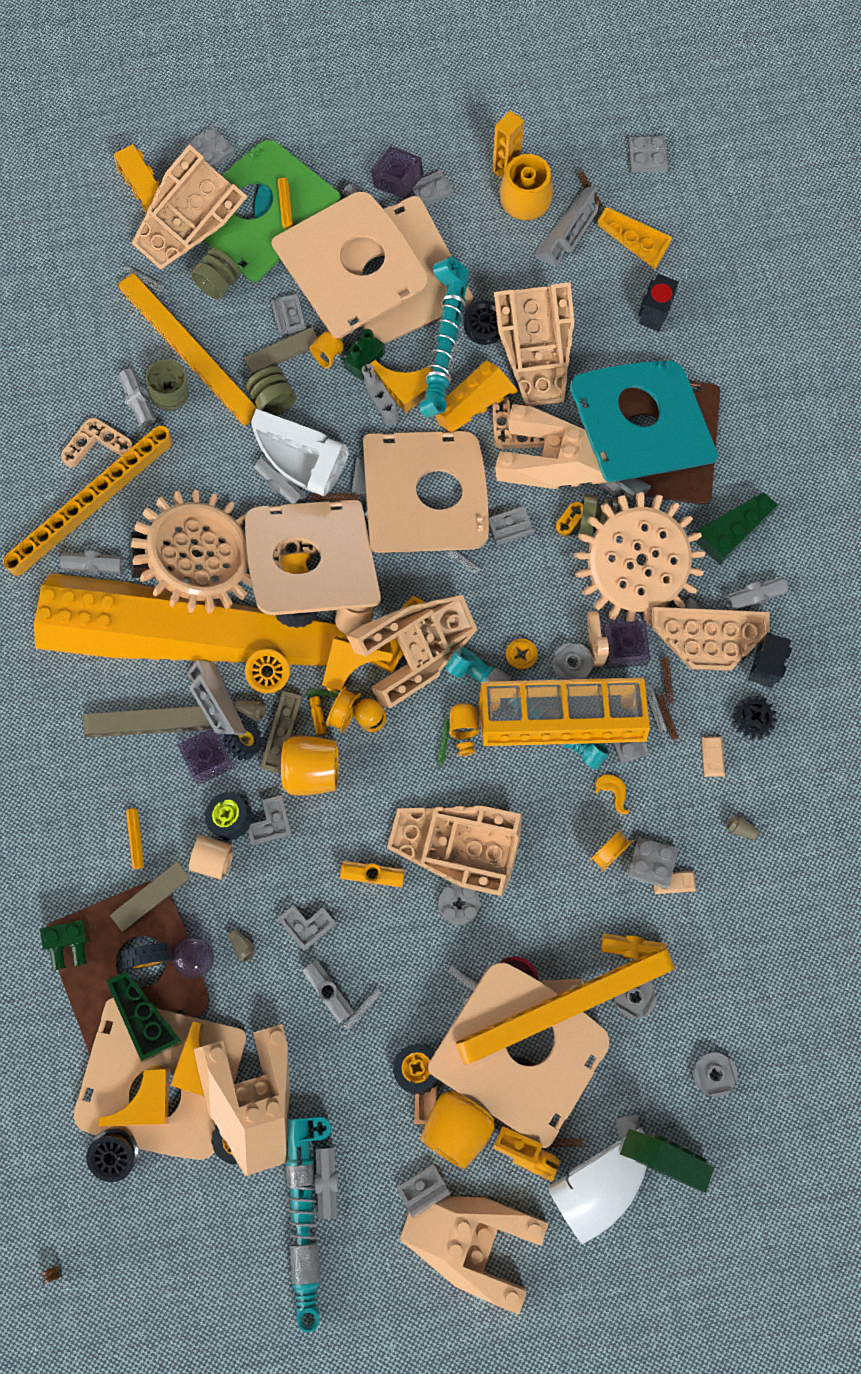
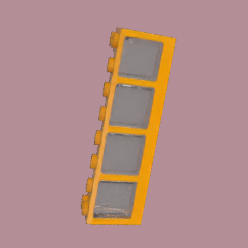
(563, 711)

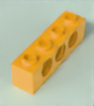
(507, 142)

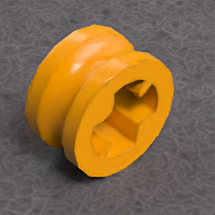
(466, 749)

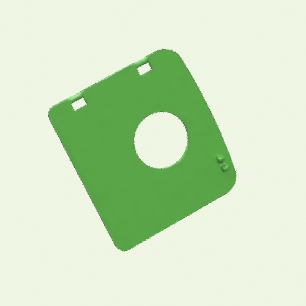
(253, 238)

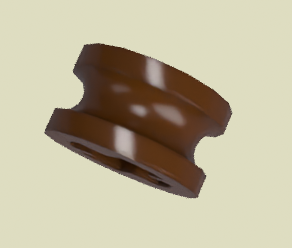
(51, 1274)

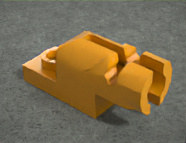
(527, 1153)

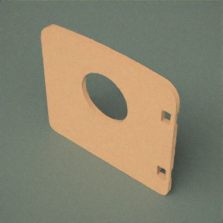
(429, 248)
(313, 260)
(396, 513)
(346, 567)
(115, 1067)
(510, 1091)

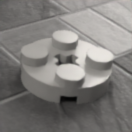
(572, 651)
(450, 912)
(638, 1008)
(722, 1064)

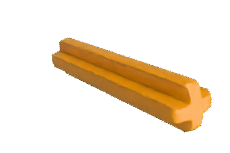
(285, 203)
(135, 838)

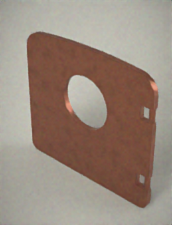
(683, 485)
(87, 983)

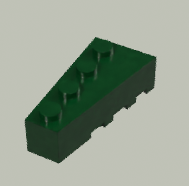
(732, 529)
(144, 1023)
(668, 1159)

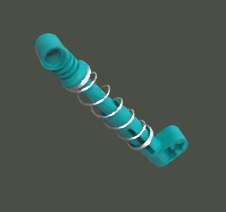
(455, 277)

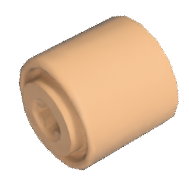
(350, 619)
(211, 857)

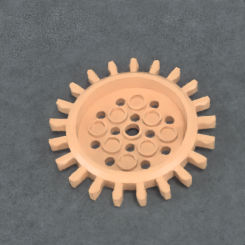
(190, 519)
(608, 575)

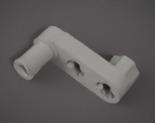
(375, 388)

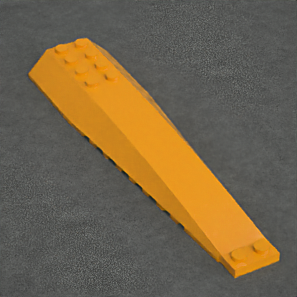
(132, 623)

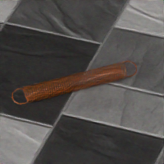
(583, 182)
(334, 496)
(666, 663)
(669, 717)
(571, 1142)

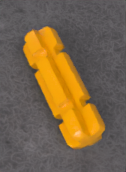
(317, 714)

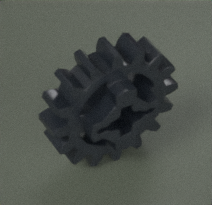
(759, 724)

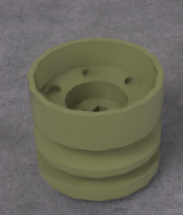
(215, 274)
(167, 384)
(271, 391)
(592, 509)

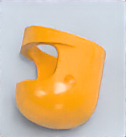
(329, 345)
(296, 563)
(368, 714)
(463, 716)

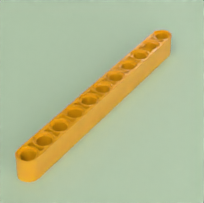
(188, 349)
(86, 509)
(564, 1005)

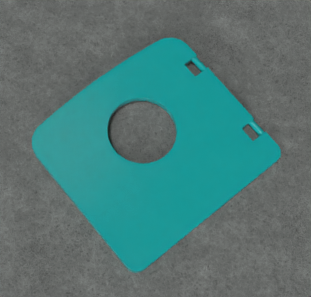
(633, 451)

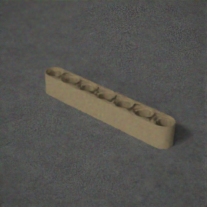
(145, 722)

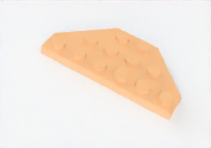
(710, 637)

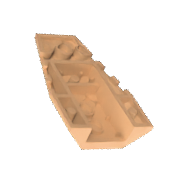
(186, 209)
(537, 339)
(460, 843)

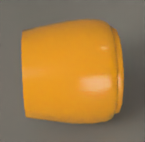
(526, 187)
(309, 765)
(457, 1129)

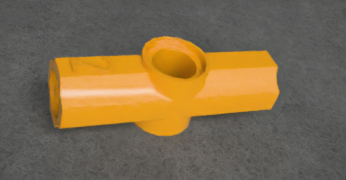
(358, 872)
(628, 946)

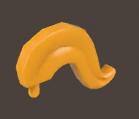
(614, 784)

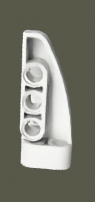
(300, 452)
(598, 1191)

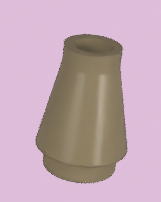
(251, 709)
(739, 826)
(242, 946)

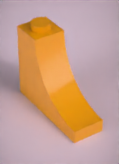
(404, 388)
(344, 661)
(187, 1073)
(148, 1105)

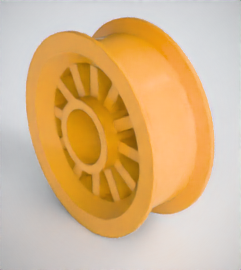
(251, 677)
(343, 710)
(611, 850)

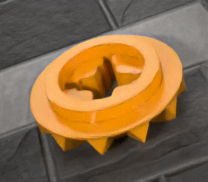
(522, 645)

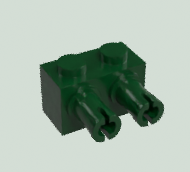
(363, 352)
(69, 935)

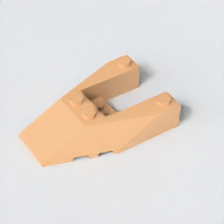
(564, 459)
(427, 637)
(251, 1112)
(458, 1238)

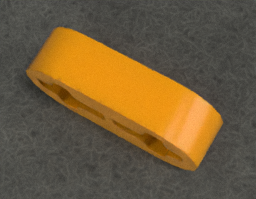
(566, 516)

